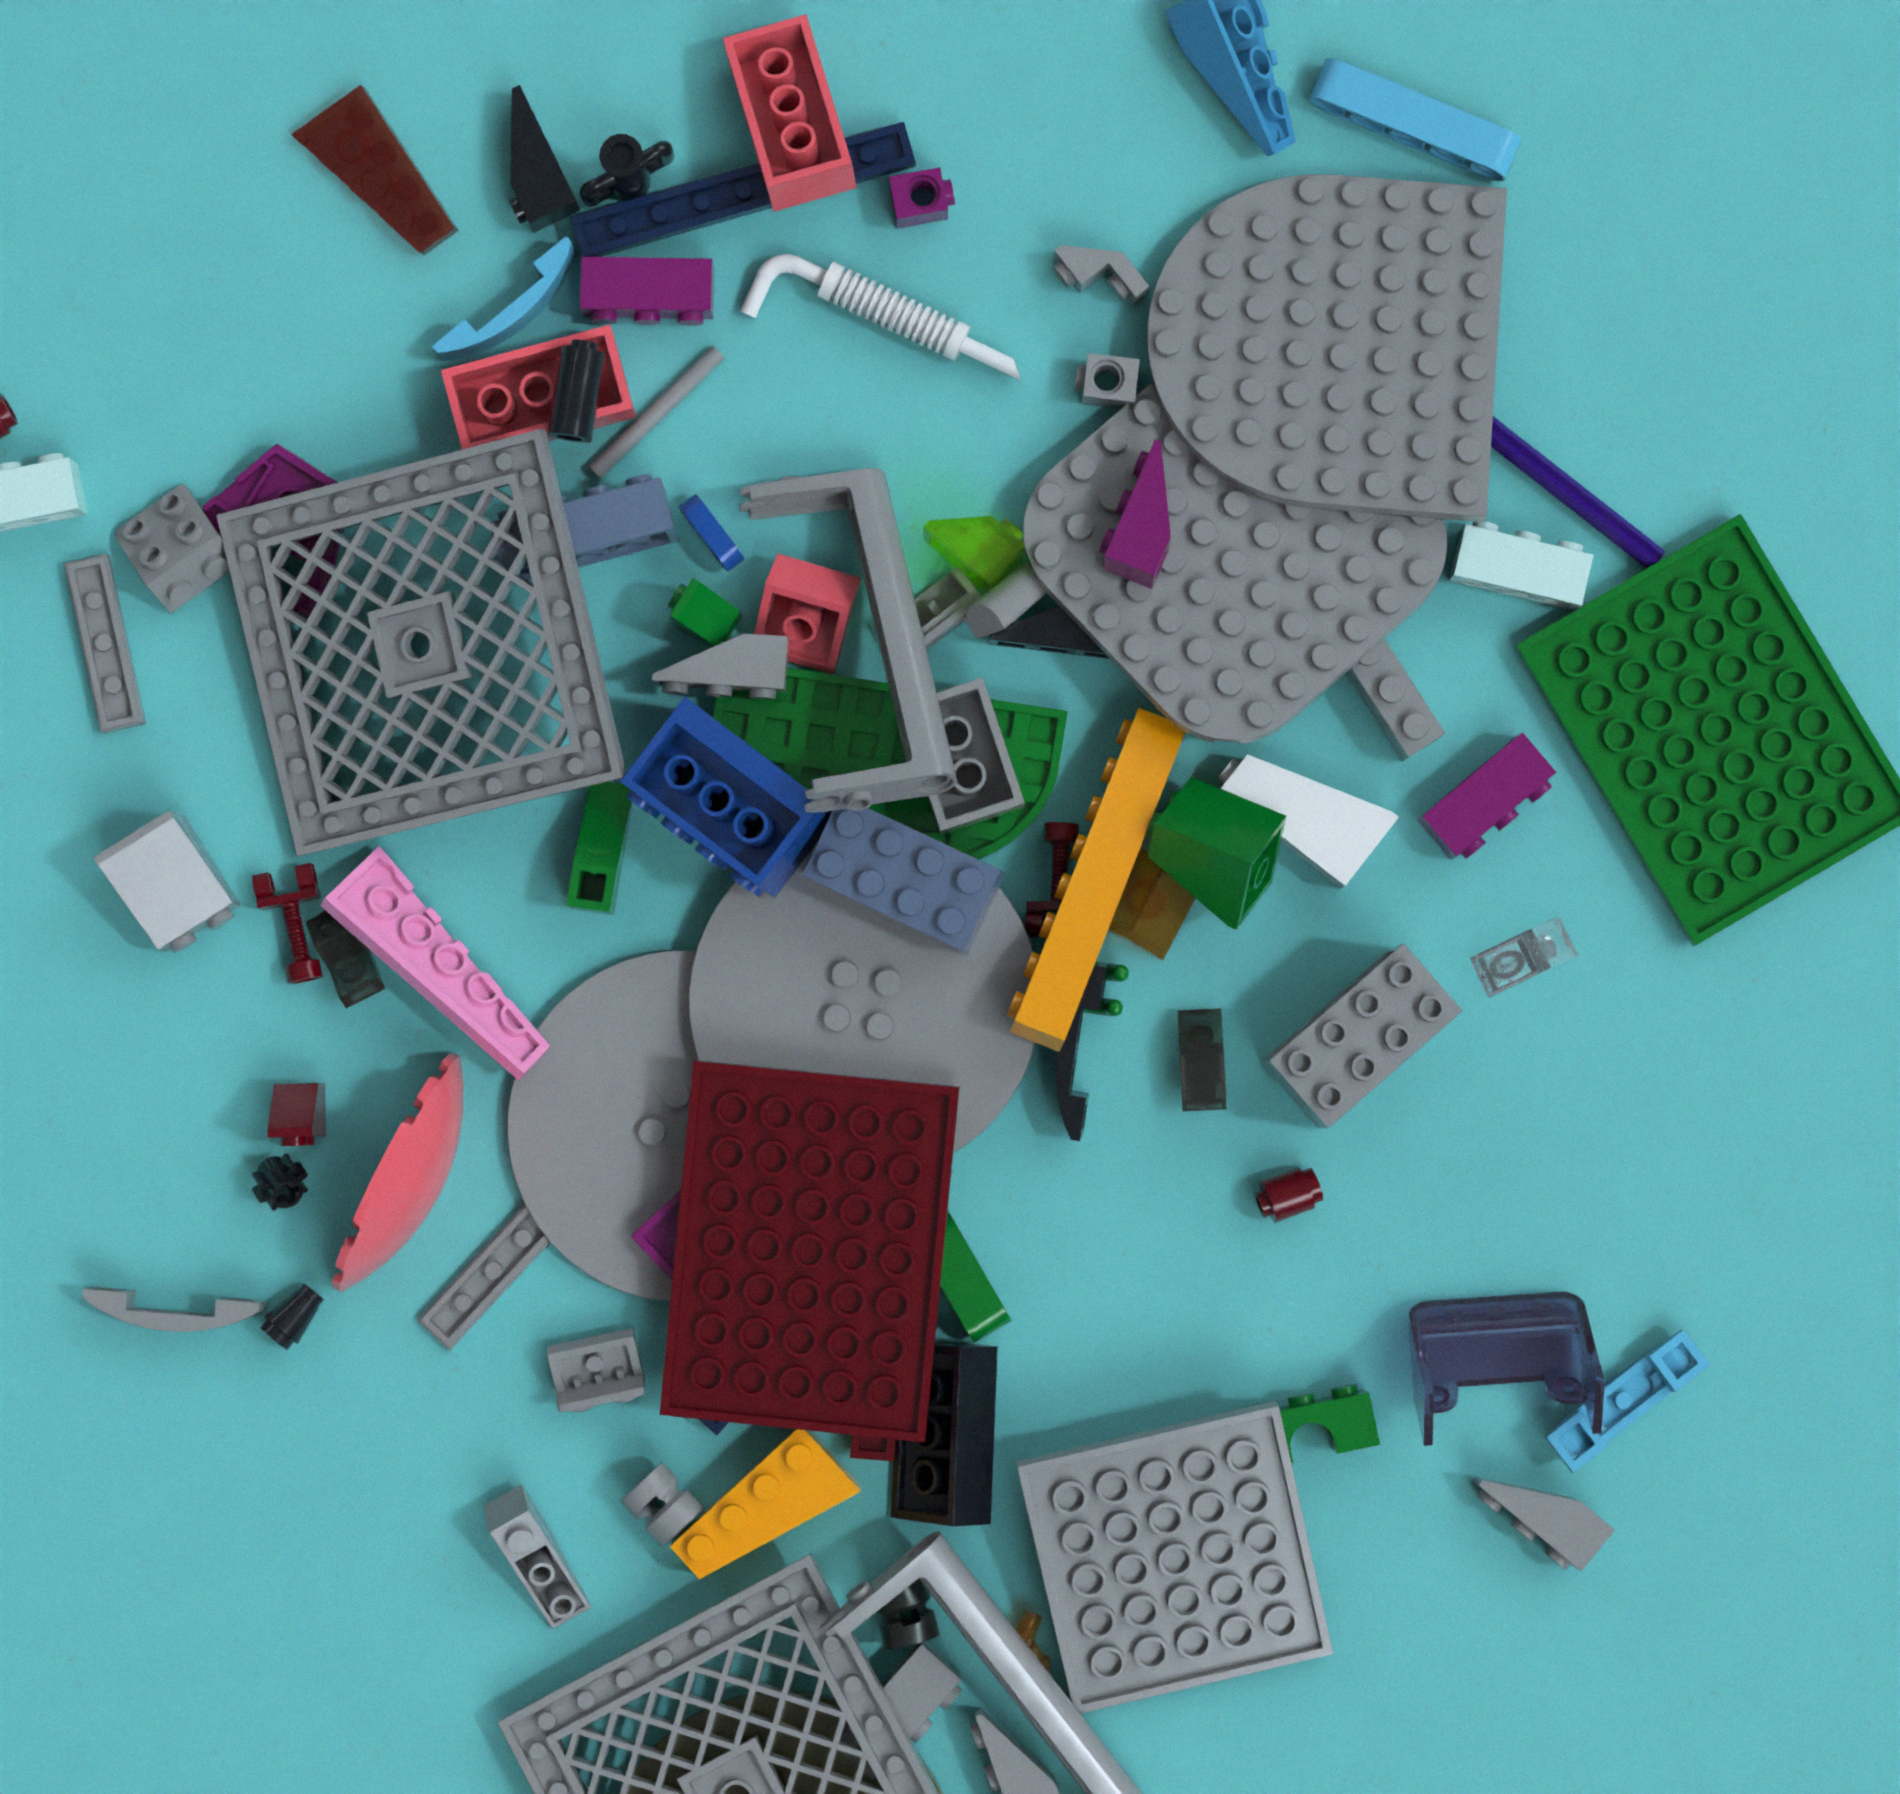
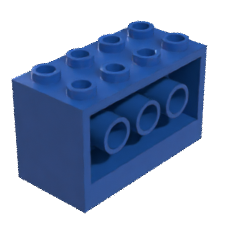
(724, 771)

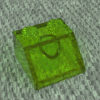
(977, 546)

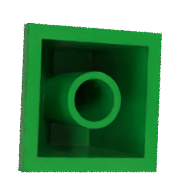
(1217, 847)

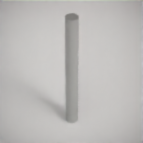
(656, 412)

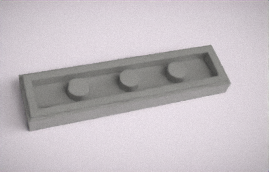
(105, 643)
(485, 1279)

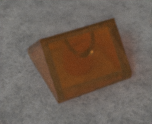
(1150, 908)

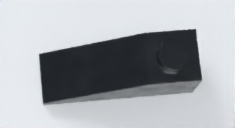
(535, 174)
(1048, 632)

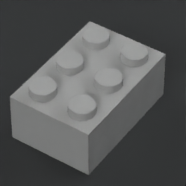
(980, 760)

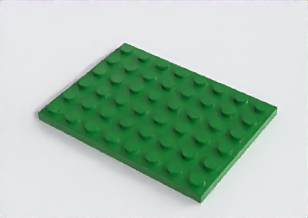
(1716, 729)

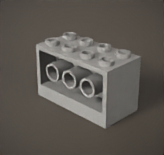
(1361, 1036)

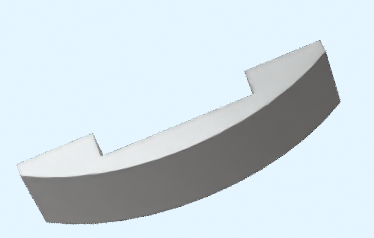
(121, 1305)

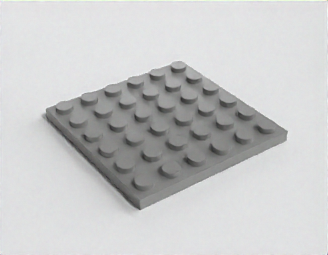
(1175, 1557)

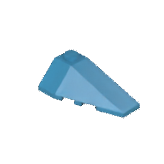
(1231, 54)

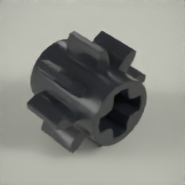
(279, 1182)

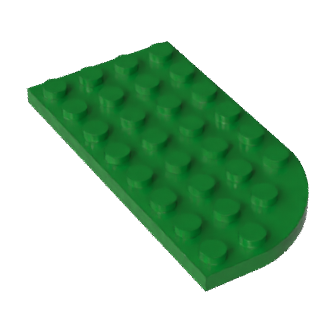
(850, 725)

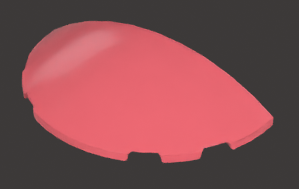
(406, 1177)

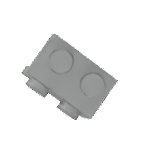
(596, 1370)

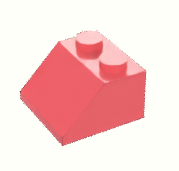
(810, 608)

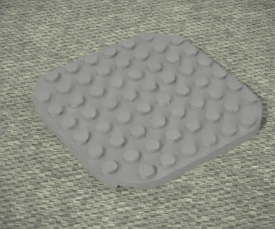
(1254, 594)

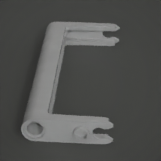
(898, 631)
(999, 1648)

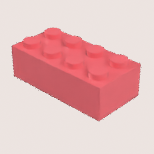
(790, 113)
(517, 389)

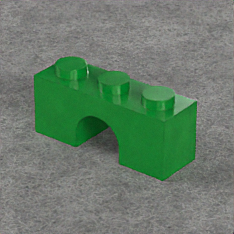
(1345, 1415)

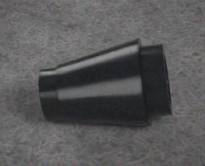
(292, 1316)

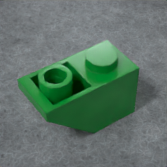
(703, 613)

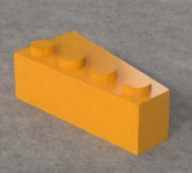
(775, 1496)

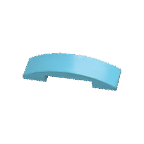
(465, 341)
(1627, 1398)

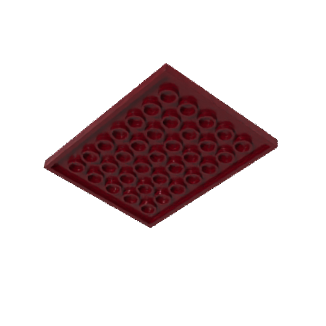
(809, 1250)

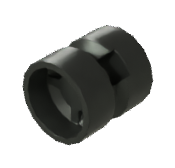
(909, 1631)

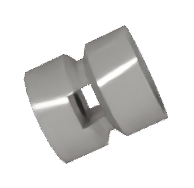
(673, 1516)

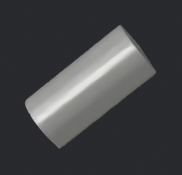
(1004, 602)

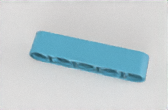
(1415, 119)

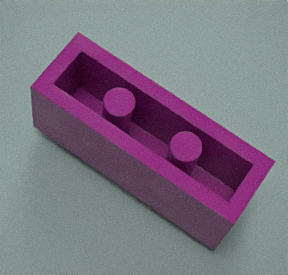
(647, 289)
(1488, 798)

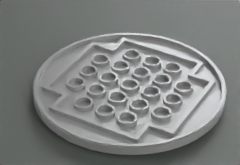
(859, 994)
(607, 1117)

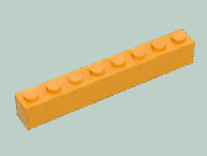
(1098, 879)

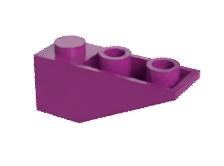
(1143, 533)

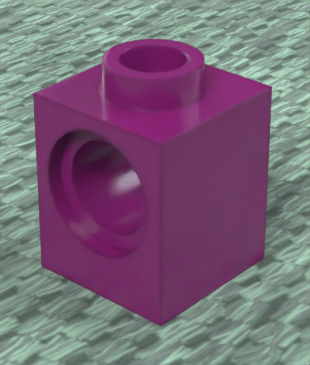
(909, 213)

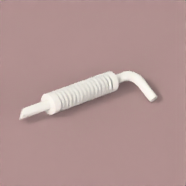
(882, 307)

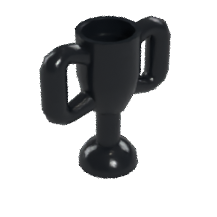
(626, 169)

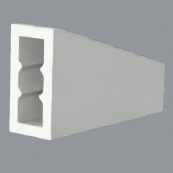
(1321, 823)

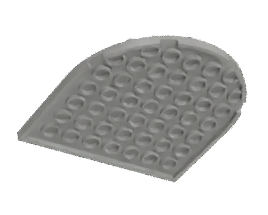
(1338, 342)

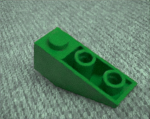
(600, 849)

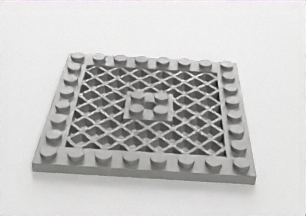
(276, 657)
(792, 1591)

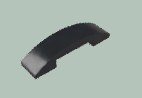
(1074, 1103)

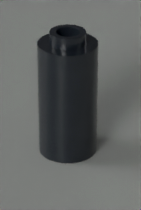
(576, 392)

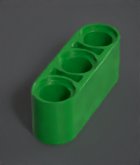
(969, 1287)

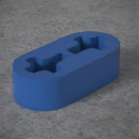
(711, 532)

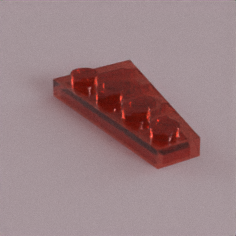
(371, 160)

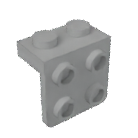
(174, 548)

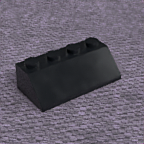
(953, 1470)

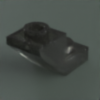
(347, 959)
(1202, 1060)

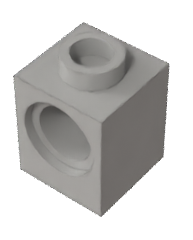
(1124, 370)

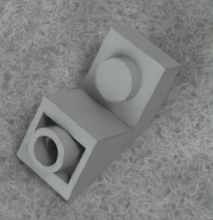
(1085, 266)

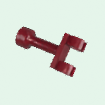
(1061, 837)
(302, 967)

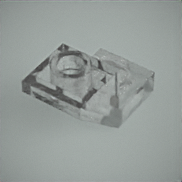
(1523, 957)

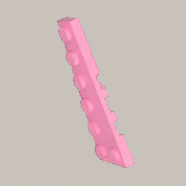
(398, 928)

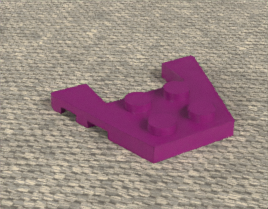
(273, 477)

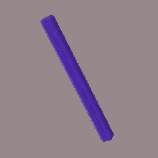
(1574, 495)

